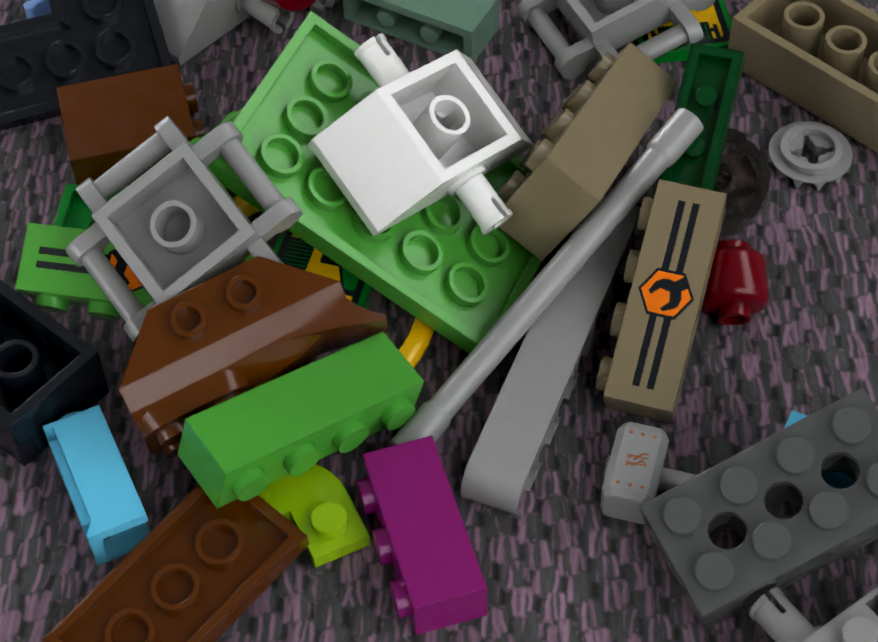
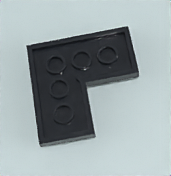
(73, 46)

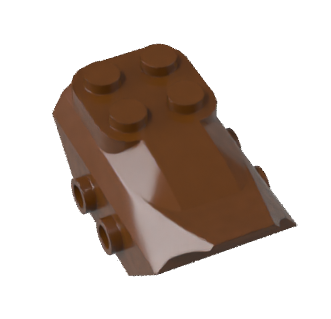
(232, 339)

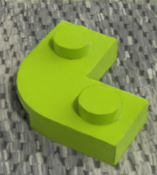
(322, 511)

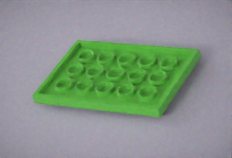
(427, 263)

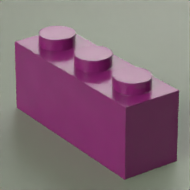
(421, 536)

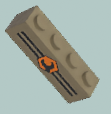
(663, 302)

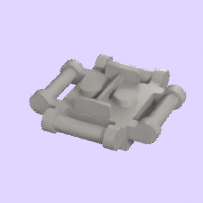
(609, 25)
(176, 218)

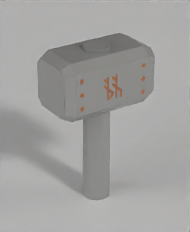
(637, 471)

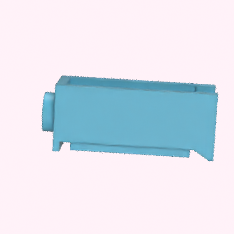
(97, 483)

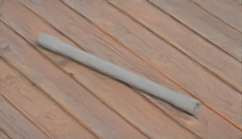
(661, 152)

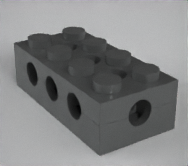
(737, 498)

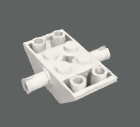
(420, 140)

